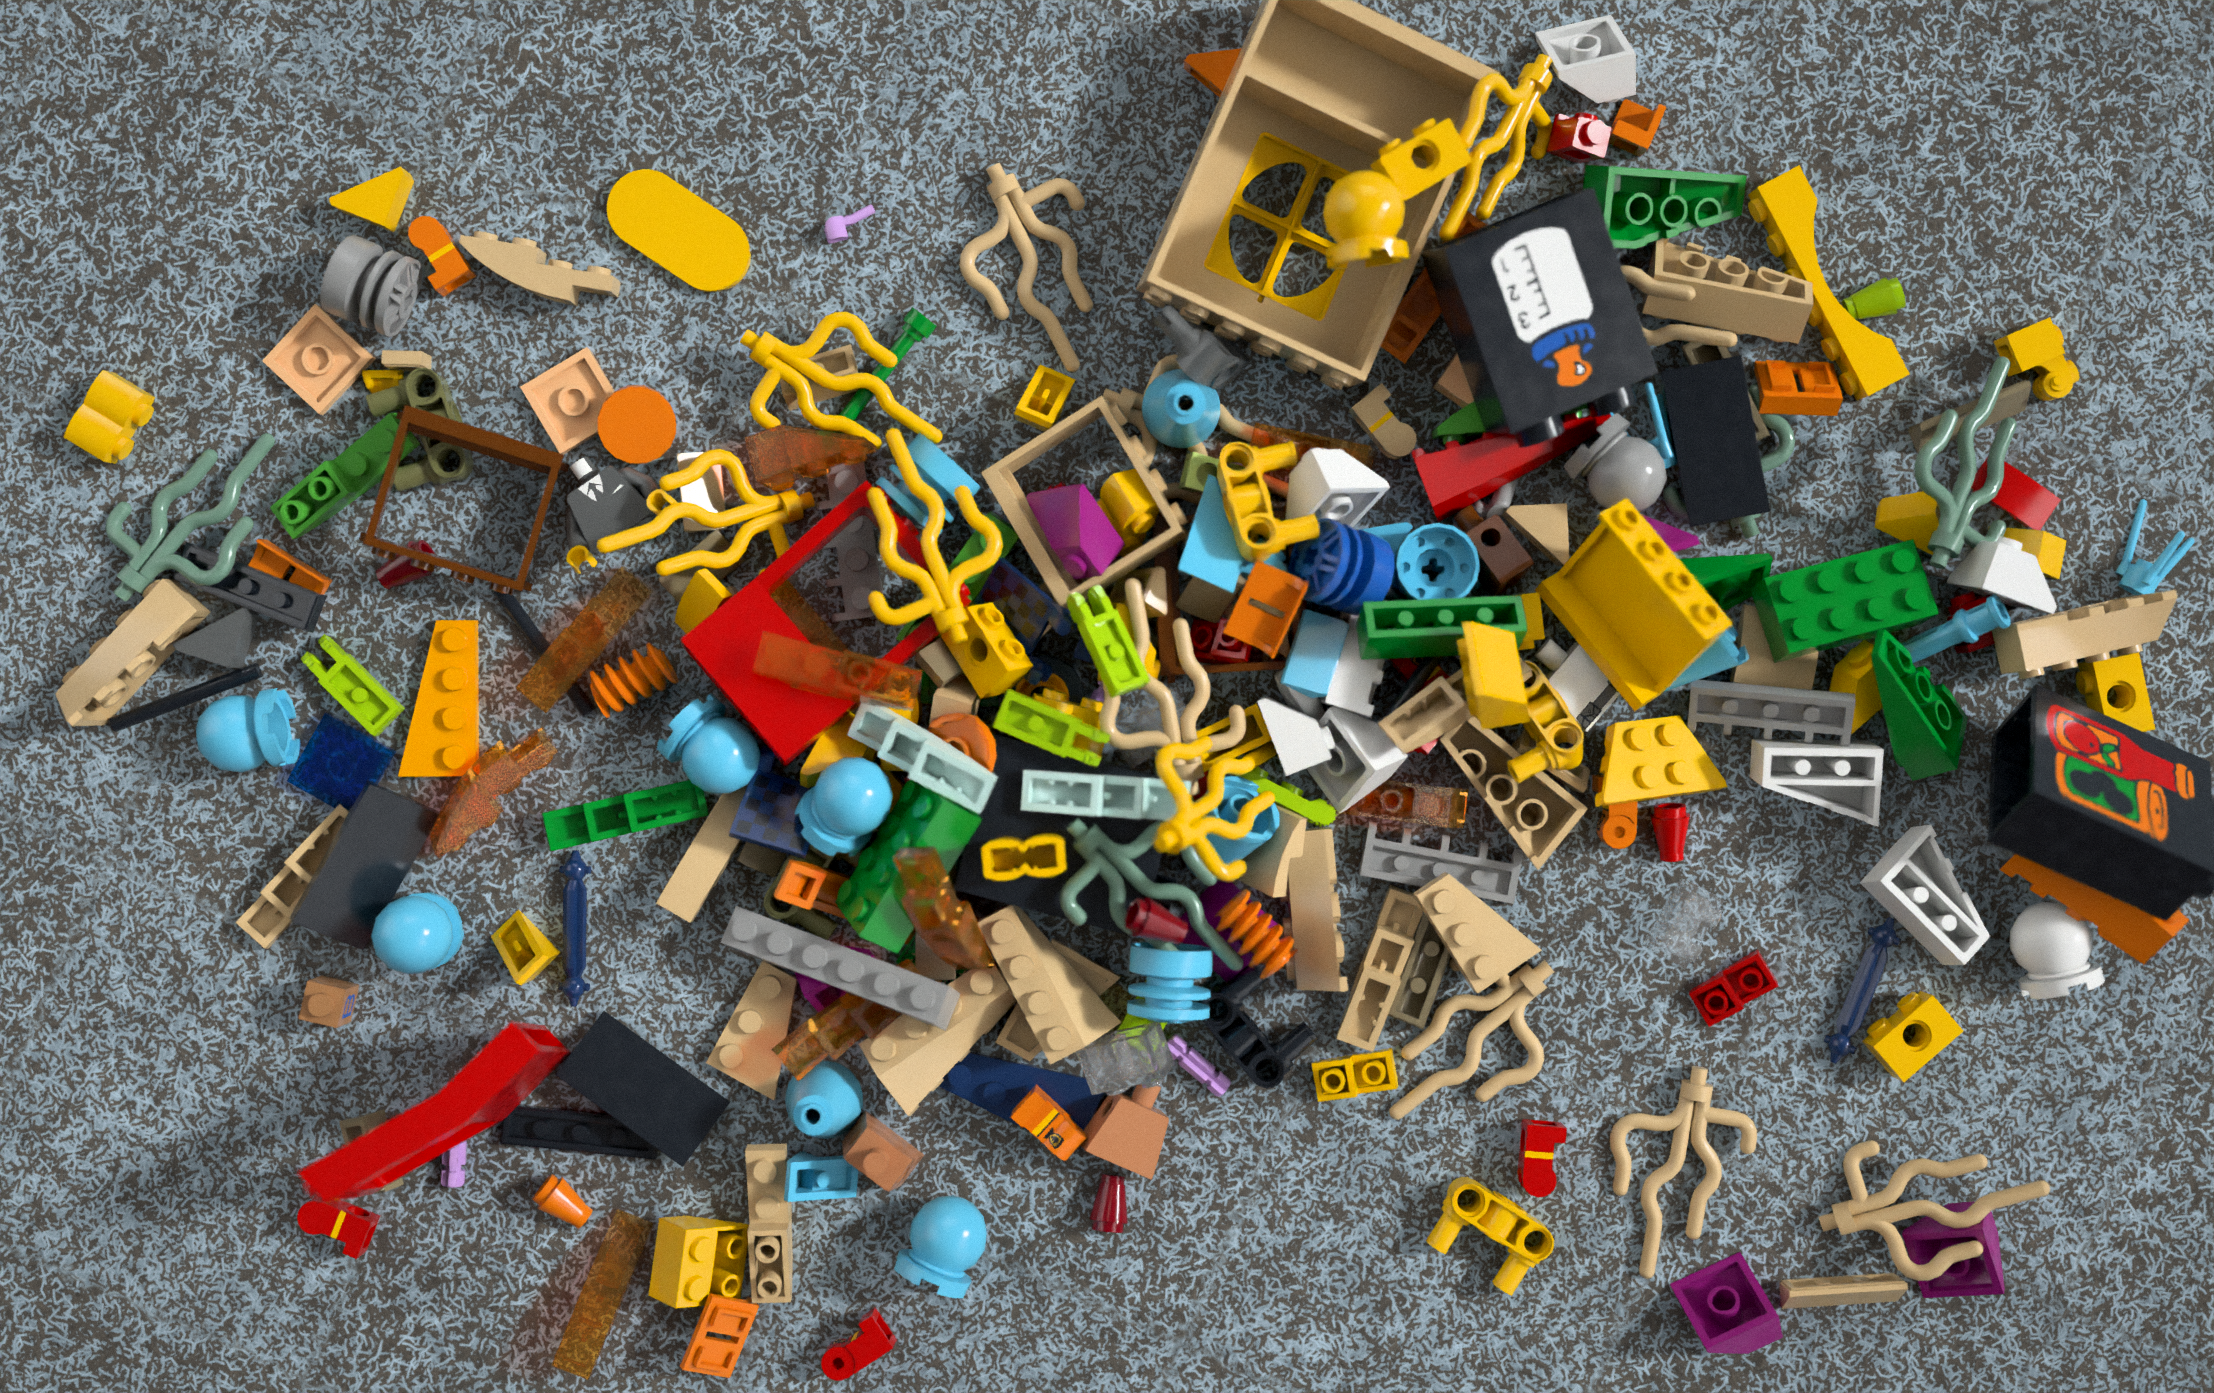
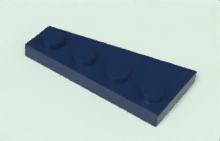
(1002, 1084)

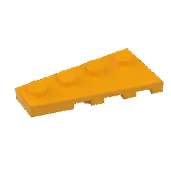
(446, 712)

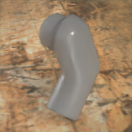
(1499, 502)

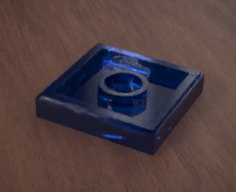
(339, 762)

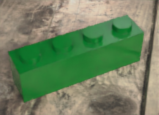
(1432, 625)

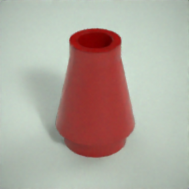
(1670, 829)

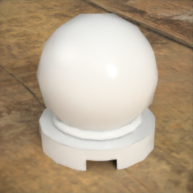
(2053, 951)

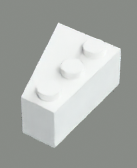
(1354, 678)
(1822, 773)
(1926, 898)

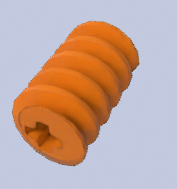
(631, 678)
(1255, 933)

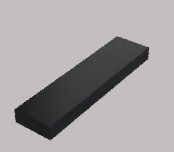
(258, 590)
(573, 1132)

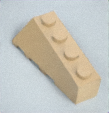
(1729, 294)
(2082, 633)
(129, 653)
(1534, 811)
(1314, 916)
(1050, 992)
(916, 1056)

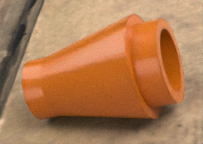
(561, 1201)

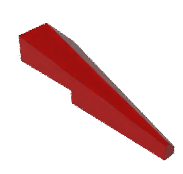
(1474, 470)

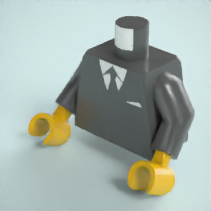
(607, 505)

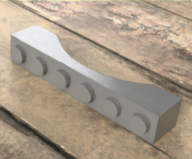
(841, 967)

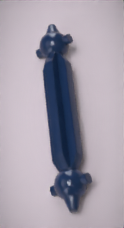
(574, 928)
(1862, 990)

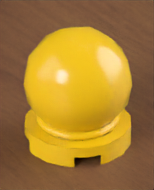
(1363, 218)

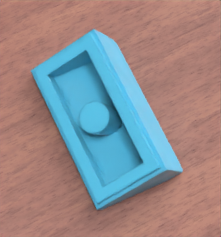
(1314, 654)

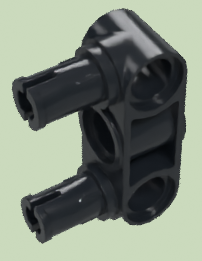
(1244, 1039)

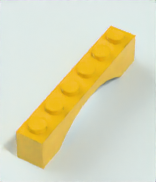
(1788, 213)

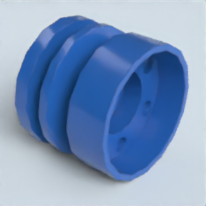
(1343, 566)

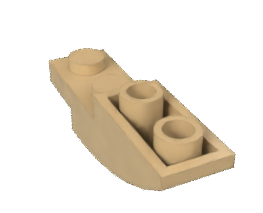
(525, 267)
(769, 1224)

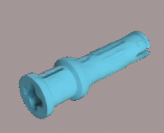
(1964, 627)

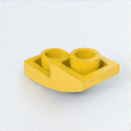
(700, 600)
(1354, 1075)

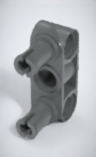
(1200, 353)

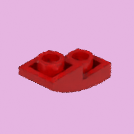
(2020, 497)
(1216, 647)
(1733, 987)

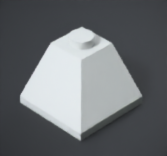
(1592, 58)
(1332, 487)
(2006, 572)
(1296, 736)
(1359, 762)

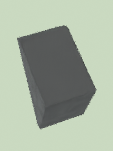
(222, 641)

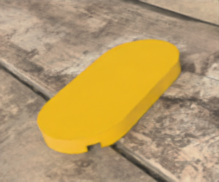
(678, 230)

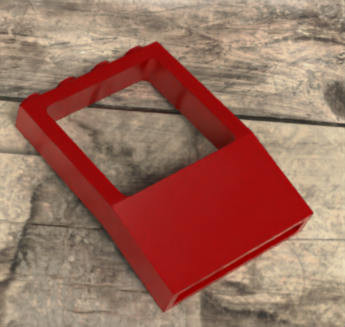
(730, 638)
(464, 1108)

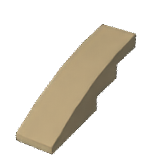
(1432, 712)
(703, 860)
(272, 910)
(1380, 970)

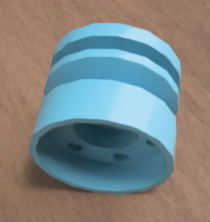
(936, 471)
(1448, 553)
(1170, 982)

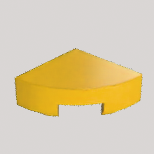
(381, 379)

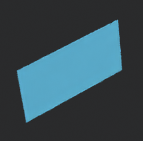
(1211, 545)

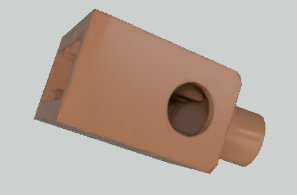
(1128, 1131)
(880, 1152)

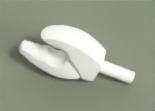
(1299, 701)

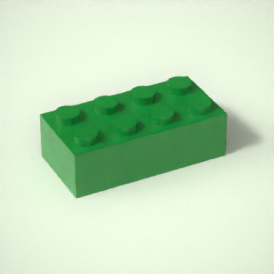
(1843, 600)
(876, 888)

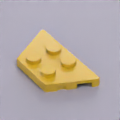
(1654, 762)

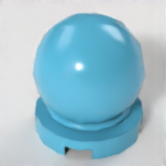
(246, 732)
(713, 749)
(845, 806)
(417, 933)
(945, 1242)

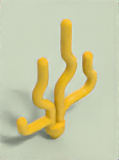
(1522, 105)
(788, 361)
(767, 513)
(941, 596)
(1184, 826)

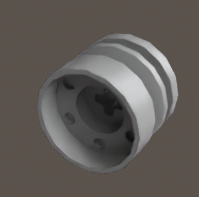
(371, 285)

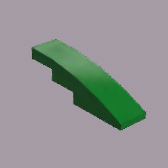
(624, 814)

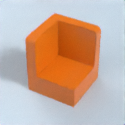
(1635, 127)

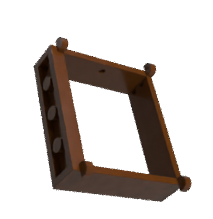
(479, 441)
(1167, 648)

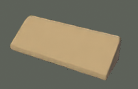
(1841, 1290)

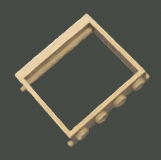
(1027, 527)

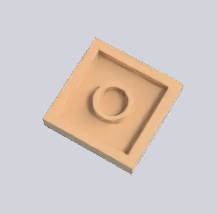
(318, 359)
(569, 399)

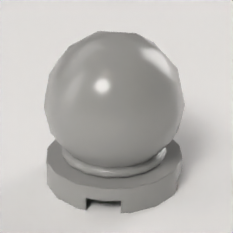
(1619, 467)

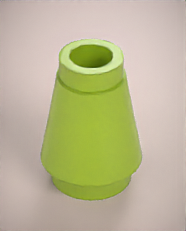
(1876, 300)

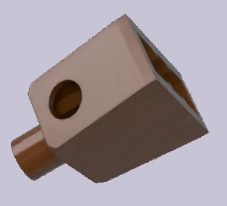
(1504, 561)

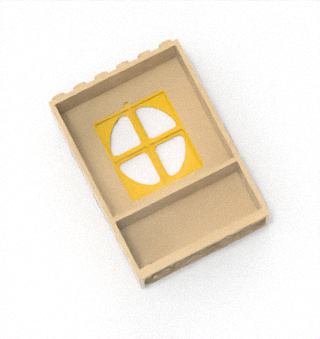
(1322, 92)

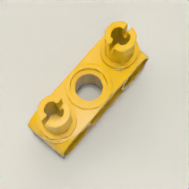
(1249, 504)
(1548, 726)
(1500, 1221)

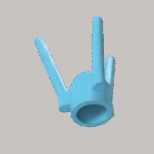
(1663, 440)
(2144, 576)

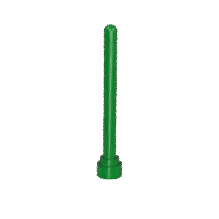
(915, 329)

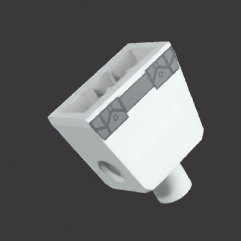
(1578, 682)

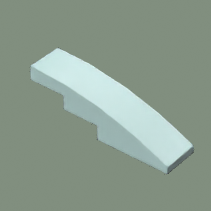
(923, 756)
(1097, 795)

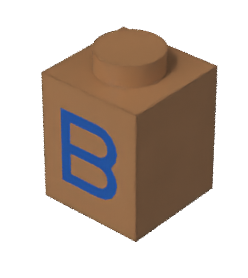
(328, 1001)

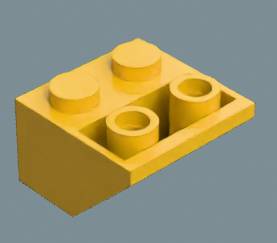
(1492, 676)
(697, 1259)

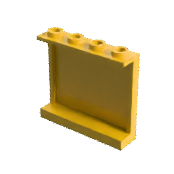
(1633, 606)

